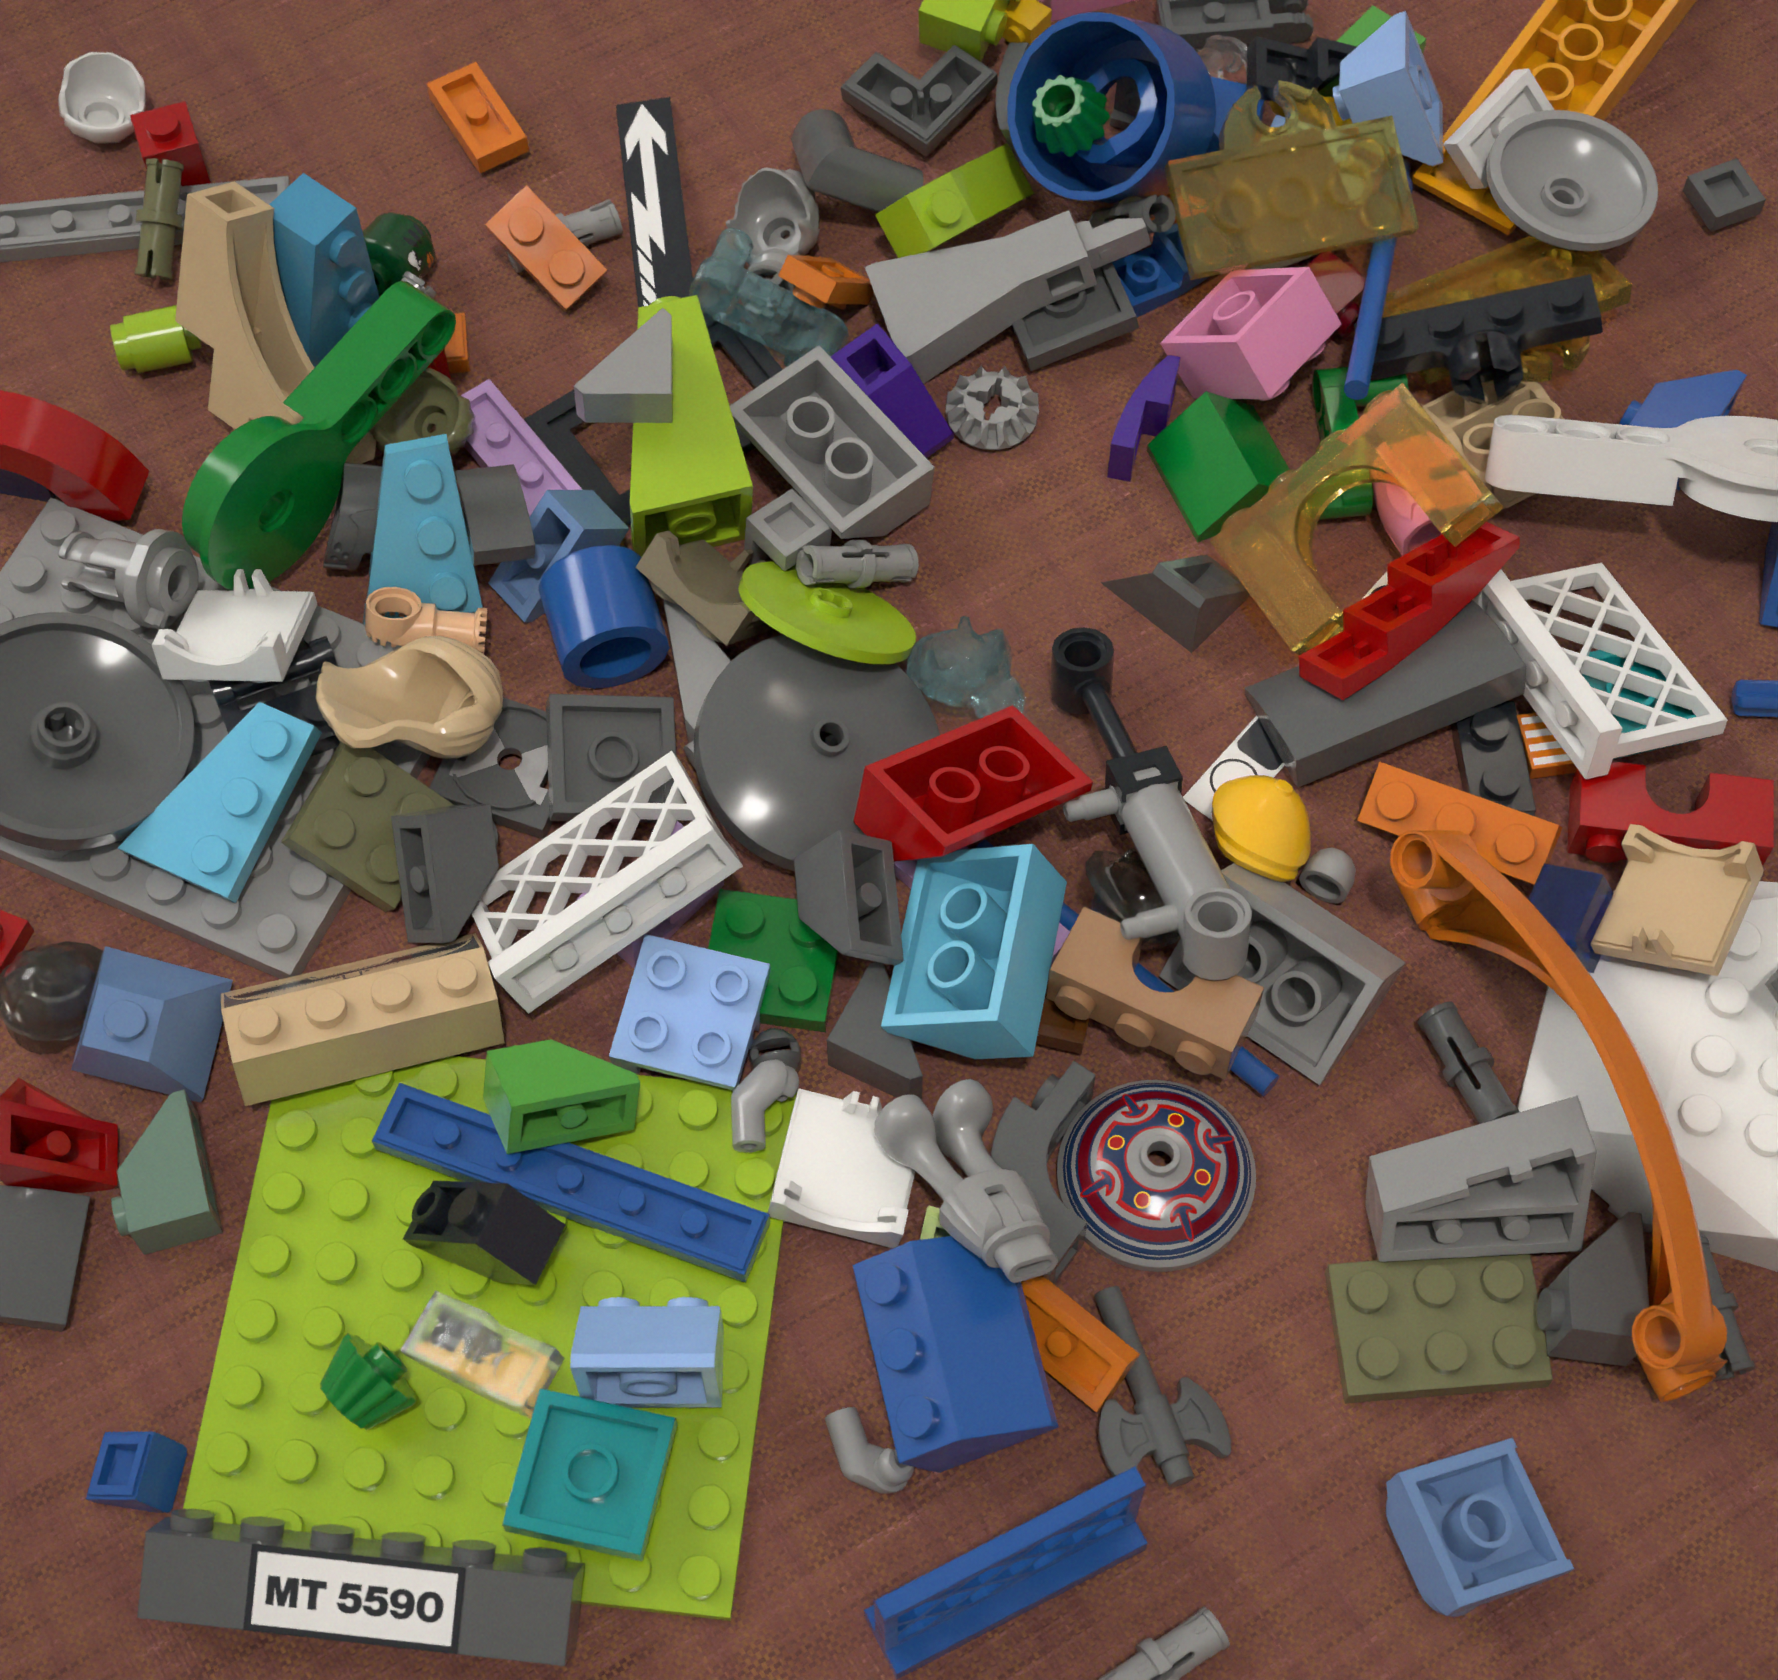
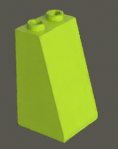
(691, 470)

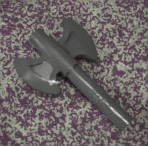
(1158, 1426)

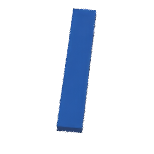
(576, 1184)

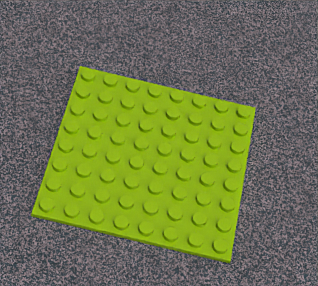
(331, 1260)

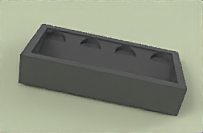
(1438, 684)

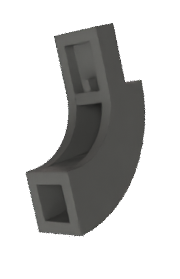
(1028, 1140)

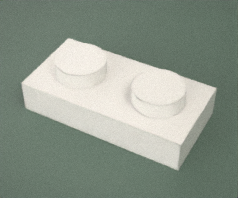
(1475, 137)

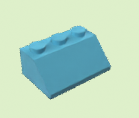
(977, 952)

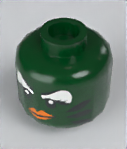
(398, 245)

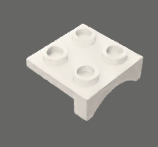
(236, 633)
(838, 1173)

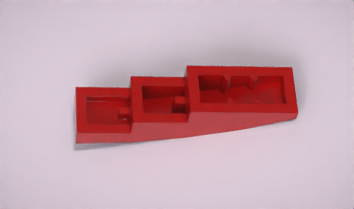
(1420, 599)

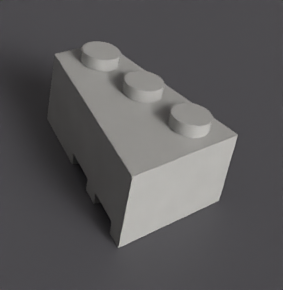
(1486, 1188)

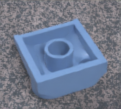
(1472, 1529)

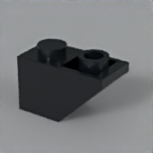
(485, 1229)

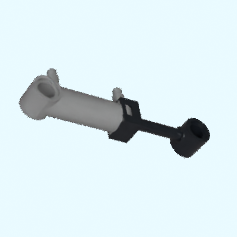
(1147, 803)

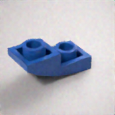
(1156, 273)

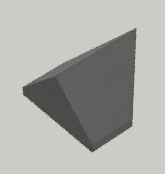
(1183, 597)

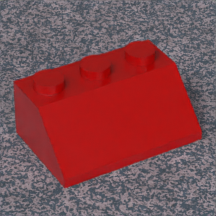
(965, 786)

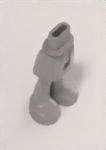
(989, 1209)

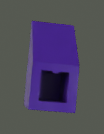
(894, 388)

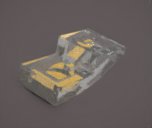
(482, 1354)

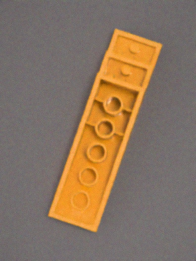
(1584, 63)

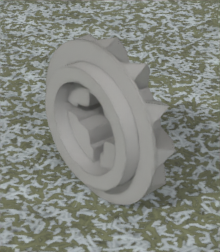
(1009, 422)

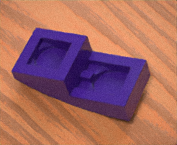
(1144, 414)

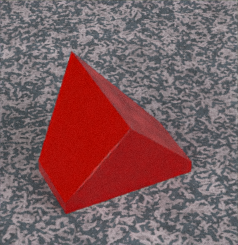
(54, 1144)

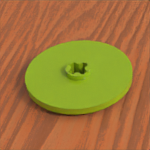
(827, 615)

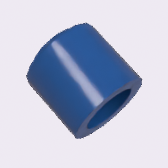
(603, 617)

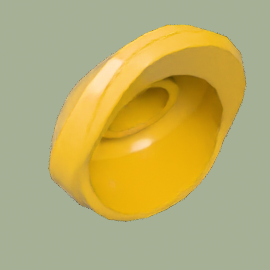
(1262, 826)

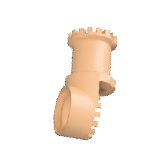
(421, 620)

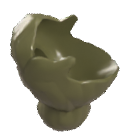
(427, 403)

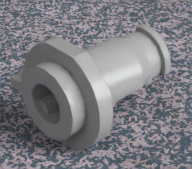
(149, 576)

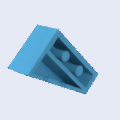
(321, 264)

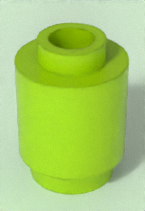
(153, 341)

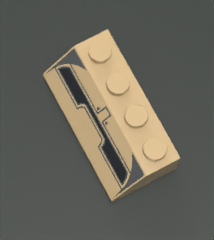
(361, 1019)

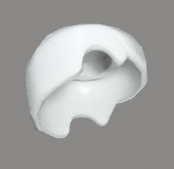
(100, 96)

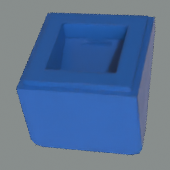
(137, 1471)

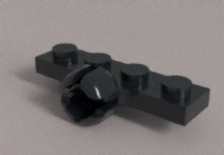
(1487, 334)

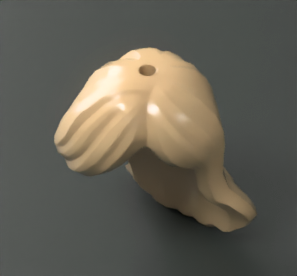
(425, 695)

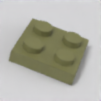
(349, 822)

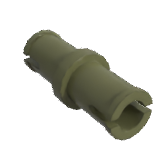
(159, 219)

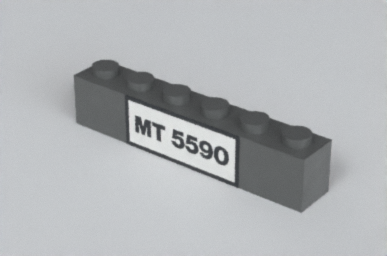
(361, 1588)

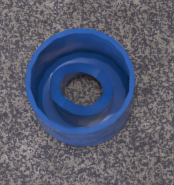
(1171, 123)

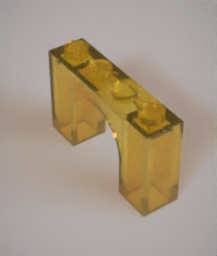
(1388, 444)

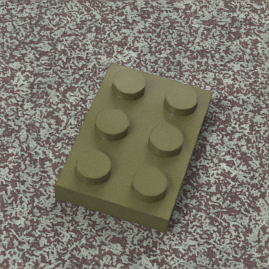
(1436, 1327)

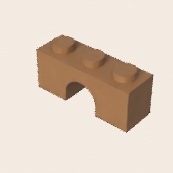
(1196, 1024)

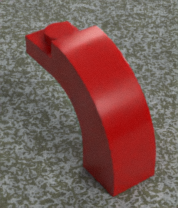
(69, 457)

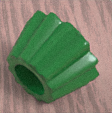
(1069, 115)
(366, 1382)

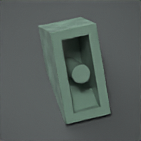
(167, 1182)

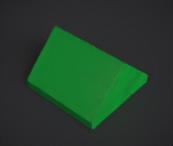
(1216, 461)

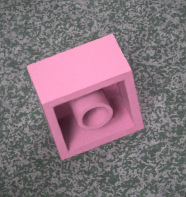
(1252, 333)

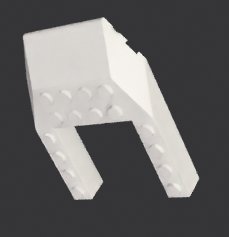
(1716, 1072)

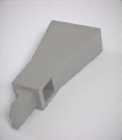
(966, 294)

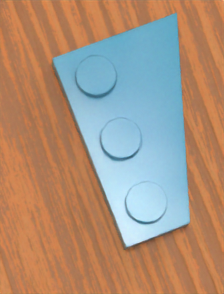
(422, 528)
(228, 805)

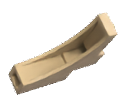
(237, 306)

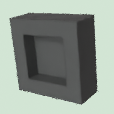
(1724, 194)

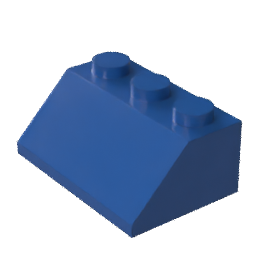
(952, 1354)

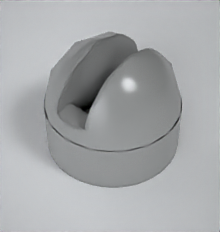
(1328, 875)

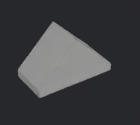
(632, 380)

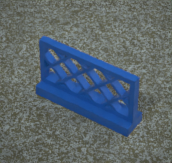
(1009, 1575)

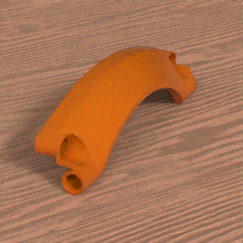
(1469, 902)

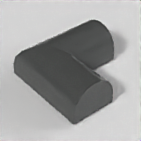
(921, 109)
(845, 172)

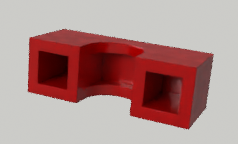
(1724, 814)

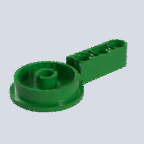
(277, 481)

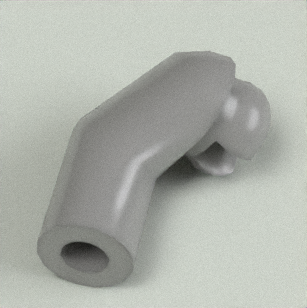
(750, 1099)
(863, 1461)

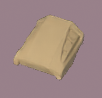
(1471, 424)

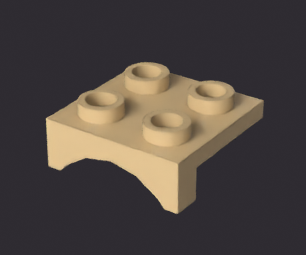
(1678, 902)

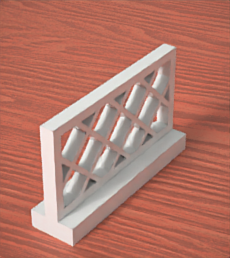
(1554, 681)
(617, 905)

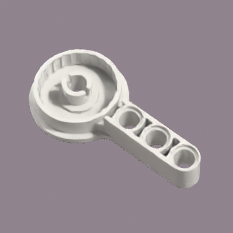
(1718, 460)

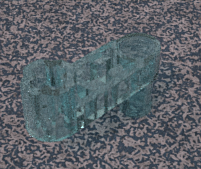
(795, 324)

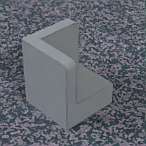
(784, 529)

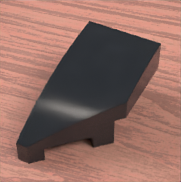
(1309, 68)

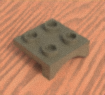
(702, 585)

